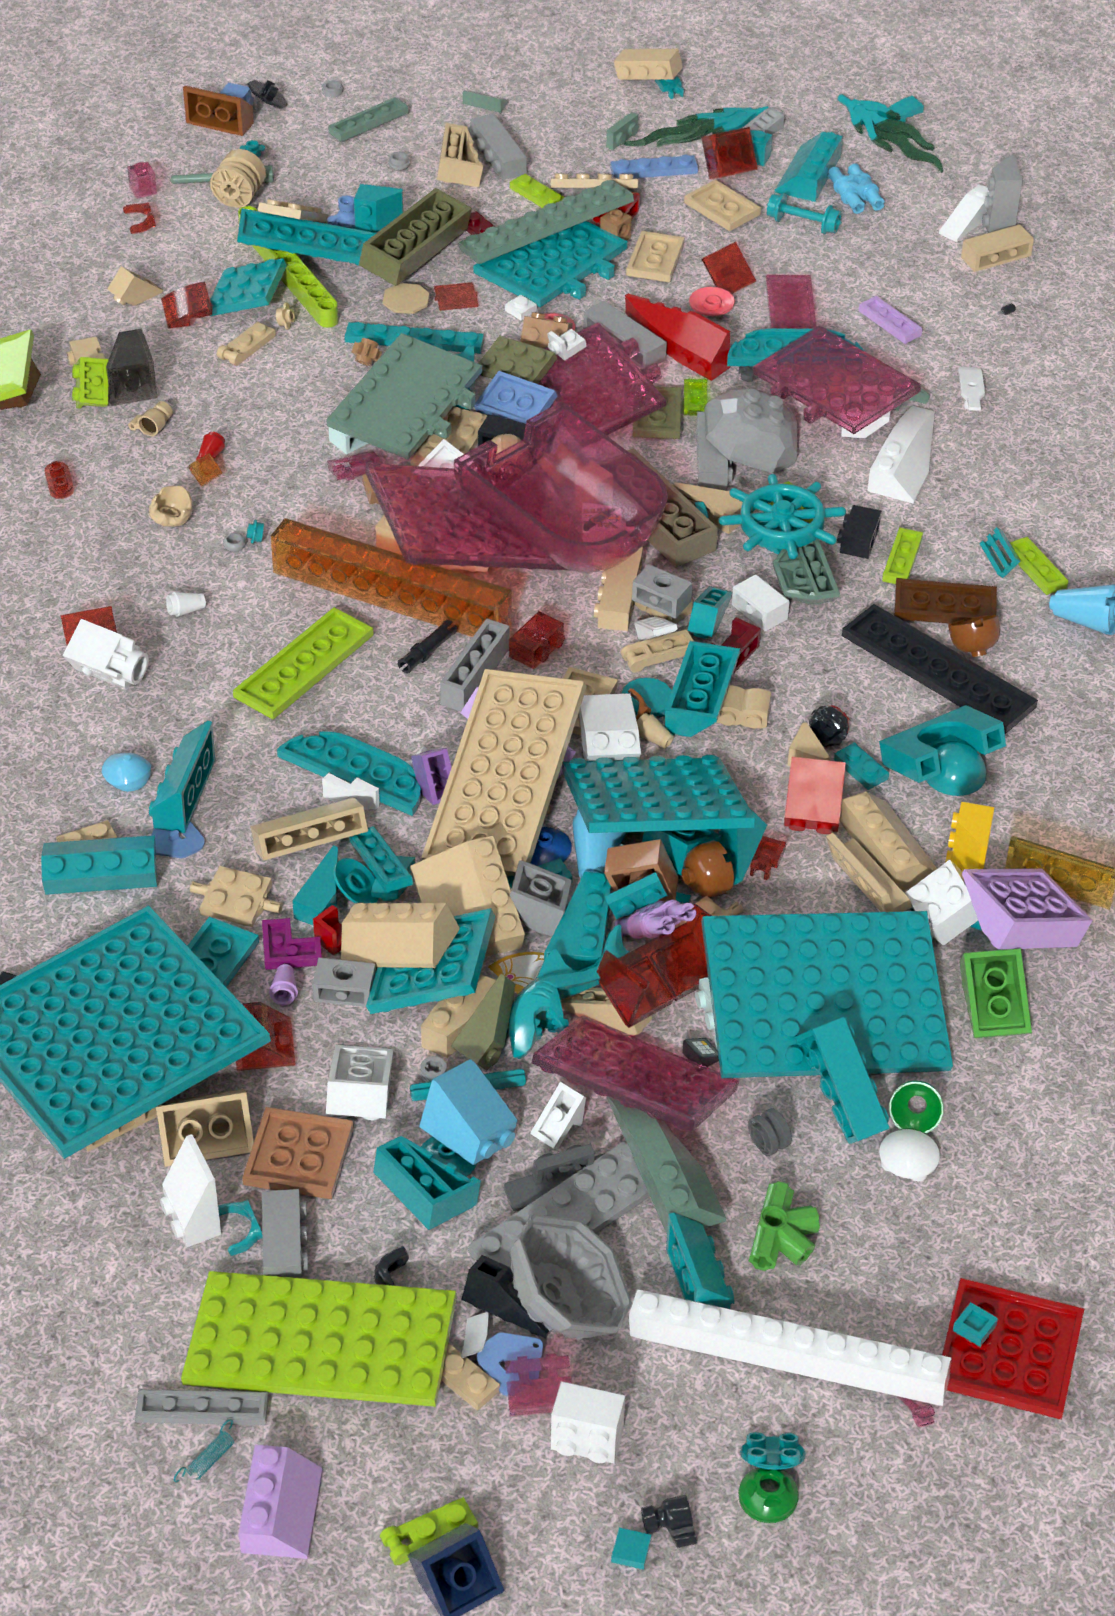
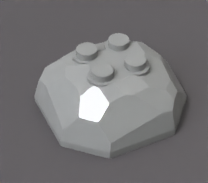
(752, 429)

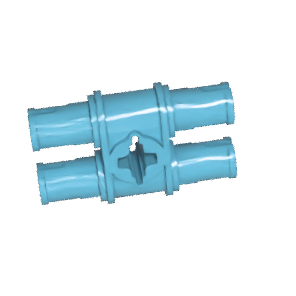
(856, 188)

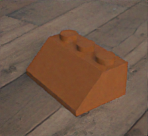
(217, 111)

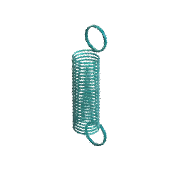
(211, 1444)

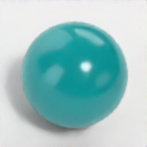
(960, 768)

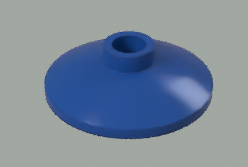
(551, 846)

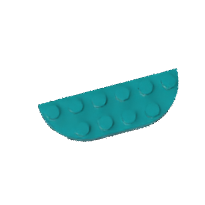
(765, 342)
(354, 759)

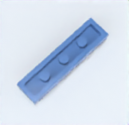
(655, 166)

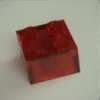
(729, 153)

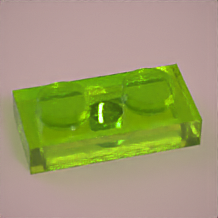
(694, 396)

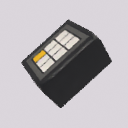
(700, 1051)

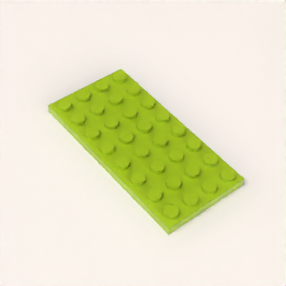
(320, 1338)

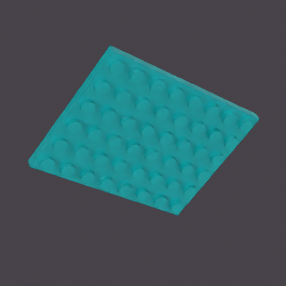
(804, 970)

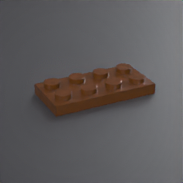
(942, 601)

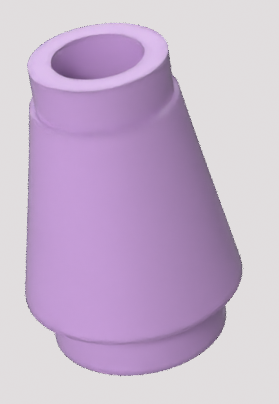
(283, 987)

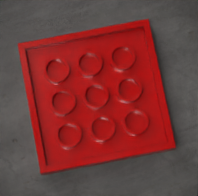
(1026, 1355)

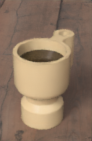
(152, 420)

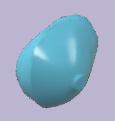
(126, 771)

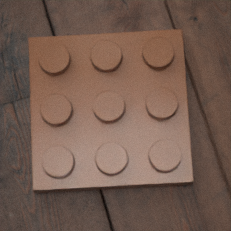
(298, 1152)

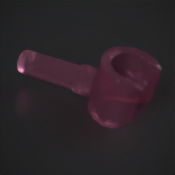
(921, 1415)

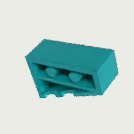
(423, 1184)

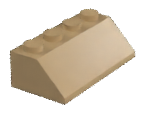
(885, 839)
(398, 934)

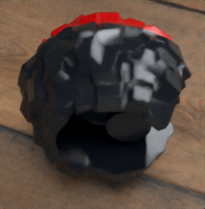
(829, 725)

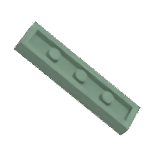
(368, 119)

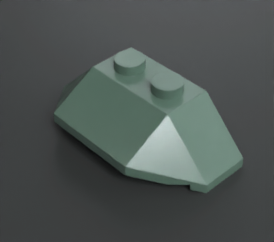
(807, 576)

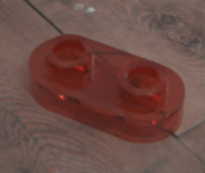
(59, 480)

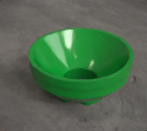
(906, 1118)
(768, 1506)

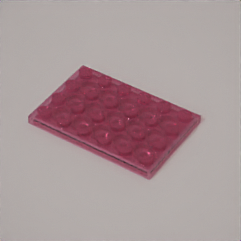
(635, 1073)

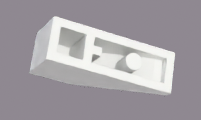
(966, 215)

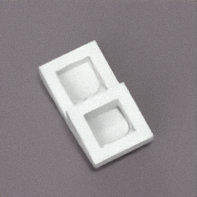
(339, 790)

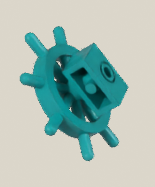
(782, 524)

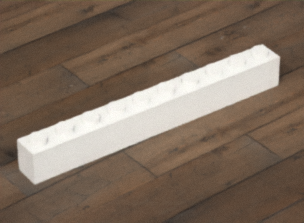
(790, 1347)

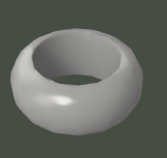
(234, 547)

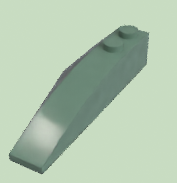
(667, 1168)

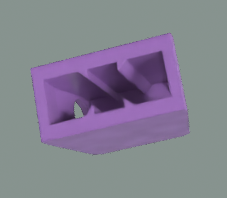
(432, 772)

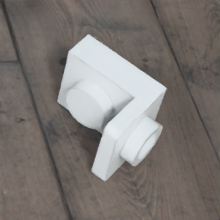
(566, 344)

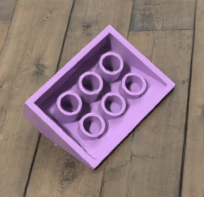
(1024, 909)

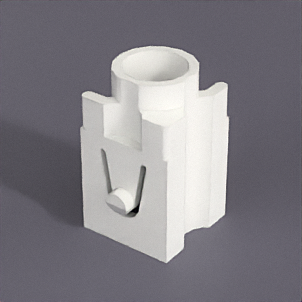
(106, 655)

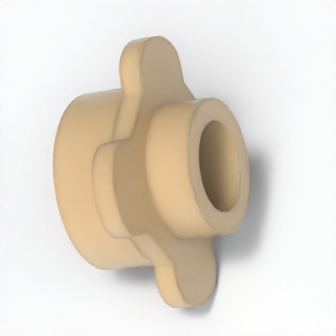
(285, 316)

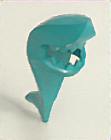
(541, 998)

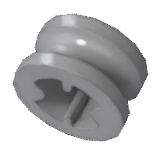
(435, 1063)

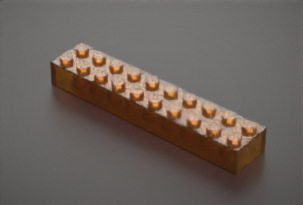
(386, 579)

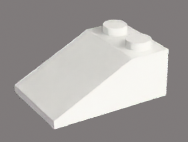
(609, 727)
(359, 1082)
(191, 1196)

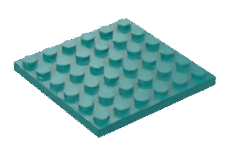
(656, 794)

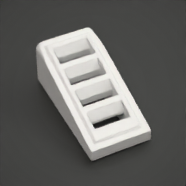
(653, 628)

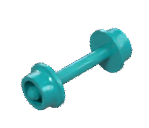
(830, 219)

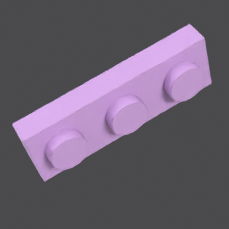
(890, 319)

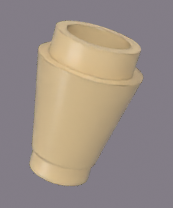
(652, 730)

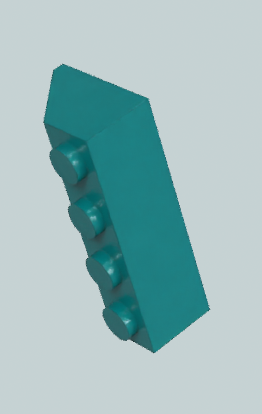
(810, 167)
(700, 688)
(184, 780)
(99, 865)

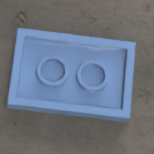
(514, 398)

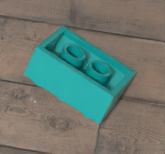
(695, 1264)

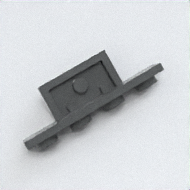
(547, 1173)

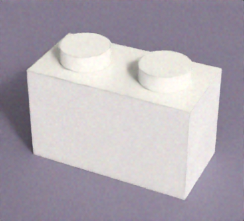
(760, 602)

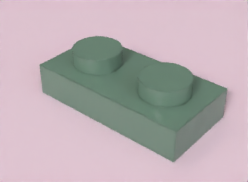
(622, 130)

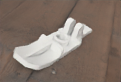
(971, 387)

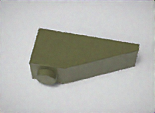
(487, 1027)

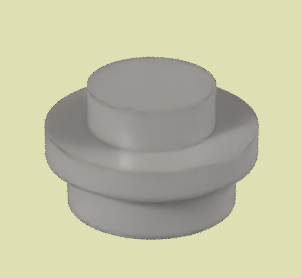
(399, 160)

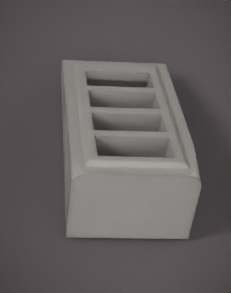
(768, 121)

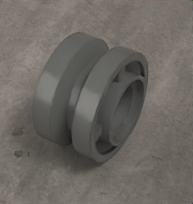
(769, 1132)

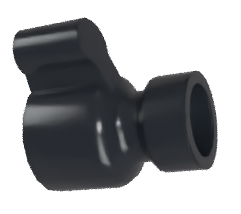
(674, 1516)

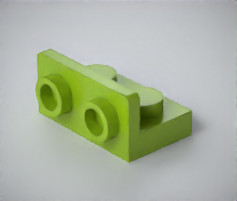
(90, 382)

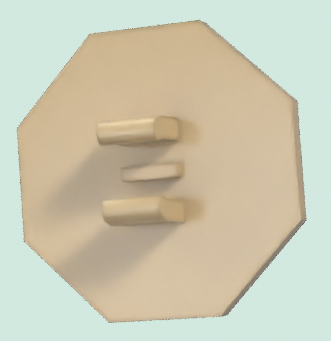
(406, 298)

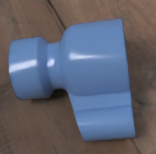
(346, 214)

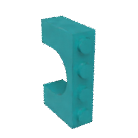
(914, 749)

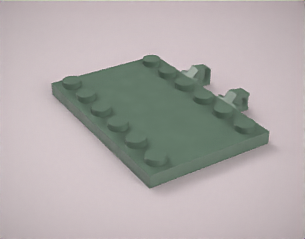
(406, 397)

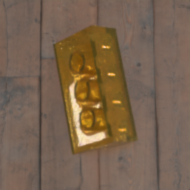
(1076, 875)

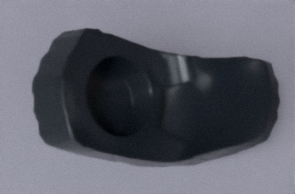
(388, 1264)

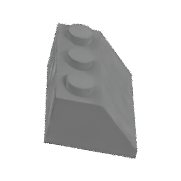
(1003, 196)

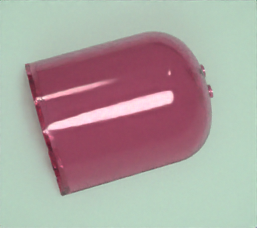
(567, 490)

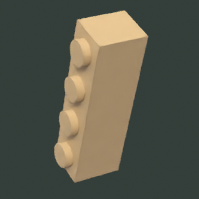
(616, 594)
(309, 828)

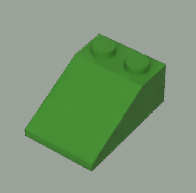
(995, 993)

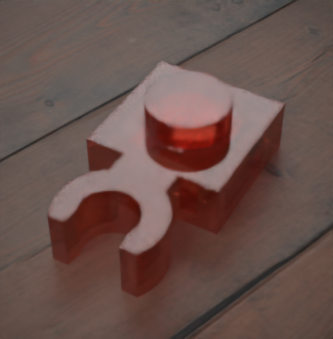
(767, 855)

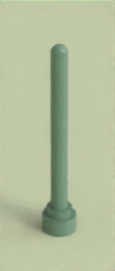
(198, 178)

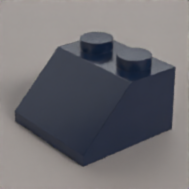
(456, 1571)

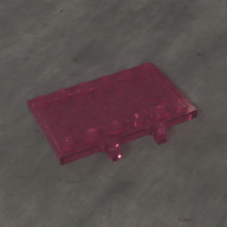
(835, 380)
(605, 382)

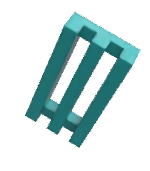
(986, 546)

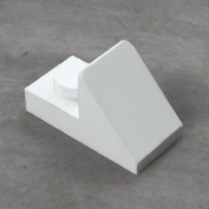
(559, 1115)

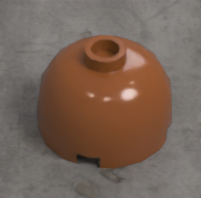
(975, 634)
(707, 870)

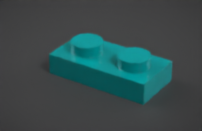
(862, 766)
(636, 895)

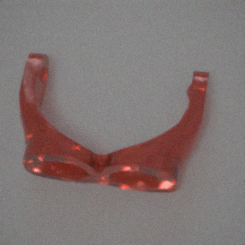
(143, 208)

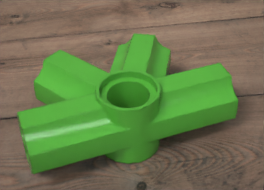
(783, 1229)

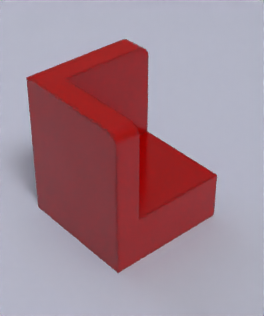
(329, 930)

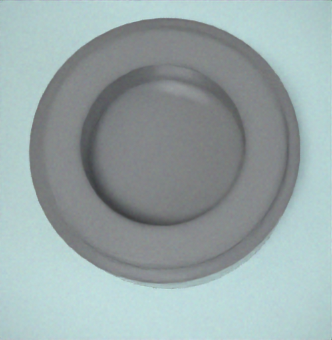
(332, 88)

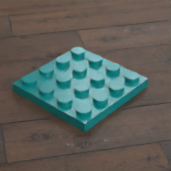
(452, 977)

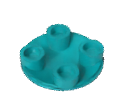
(773, 1451)

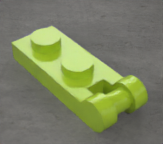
(426, 1529)

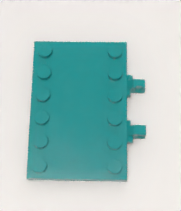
(555, 263)

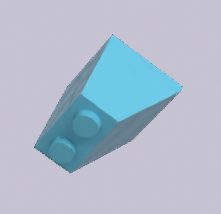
(468, 1114)

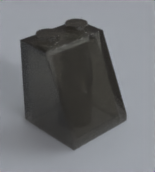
(131, 369)

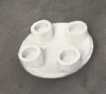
(909, 1154)

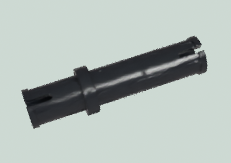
(420, 651)

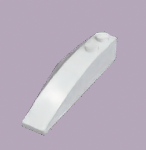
(904, 457)

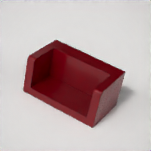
(744, 637)

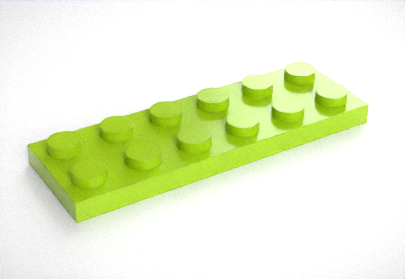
(303, 663)

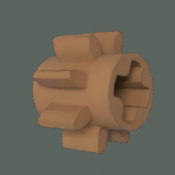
(366, 351)

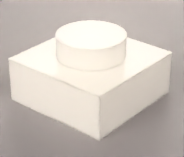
(520, 307)

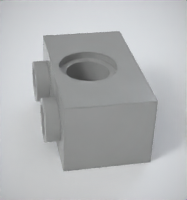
(662, 591)
(343, 982)

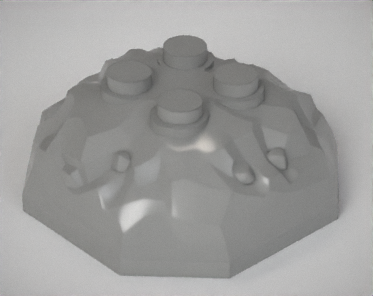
(568, 1278)

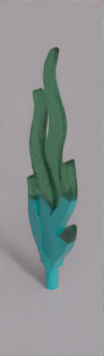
(699, 125)
(879, 128)

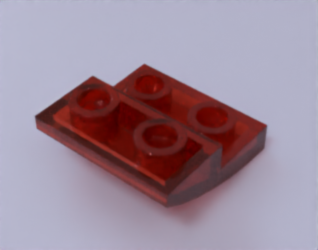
(186, 303)

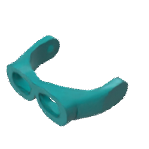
(255, 1232)

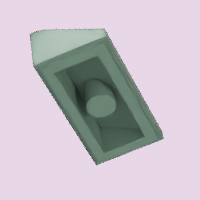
(484, 101)

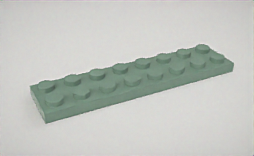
(546, 221)

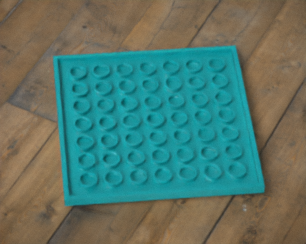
(116, 1030)

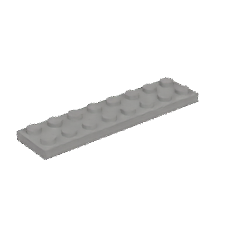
(592, 1195)

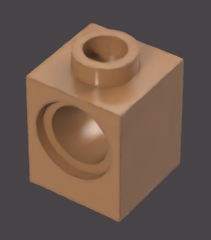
(617, 223)

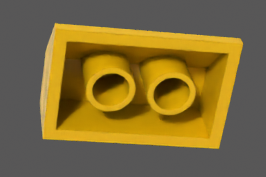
(971, 836)

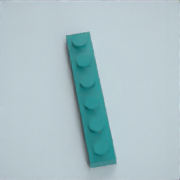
(386, 335)

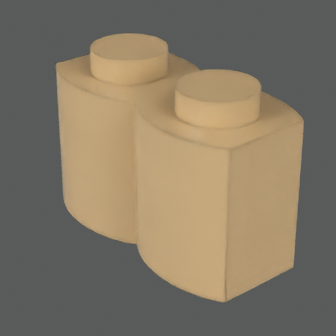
(745, 707)

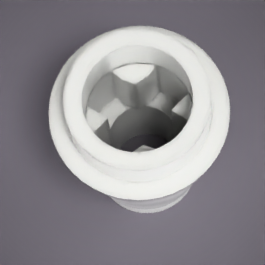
(184, 603)

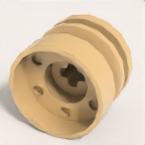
(238, 178)

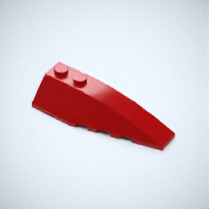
(689, 336)

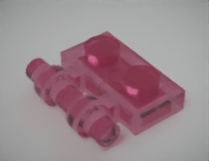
(352, 466)
(535, 1395)

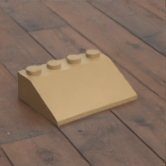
(470, 881)

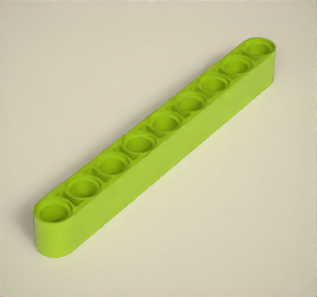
(303, 284)

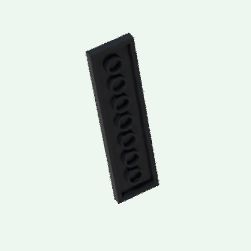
(938, 666)

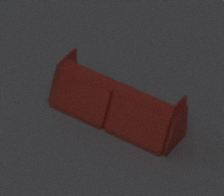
(655, 972)

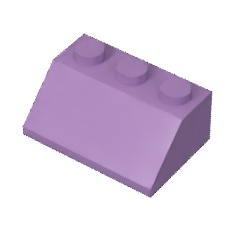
(279, 1503)

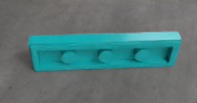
(381, 860)

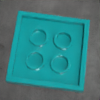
(247, 286)

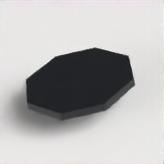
(267, 93)

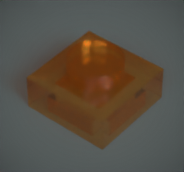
(205, 469)

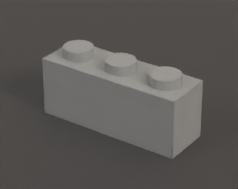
(283, 1233)

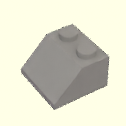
(539, 897)

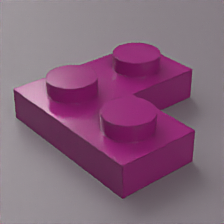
(282, 949)

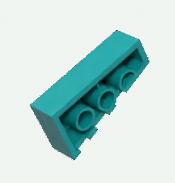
(584, 924)
(845, 1079)

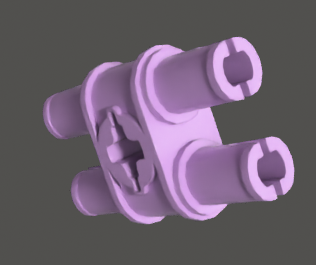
(656, 919)

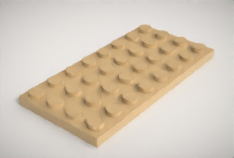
(507, 764)

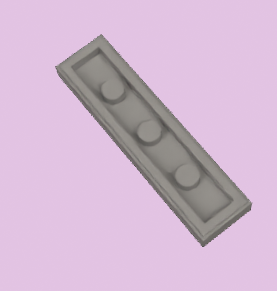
(201, 1407)

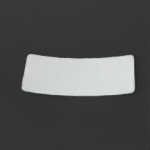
(475, 1334)

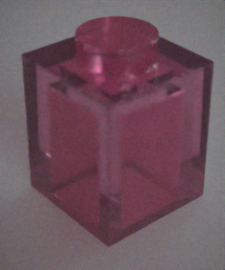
(142, 180)

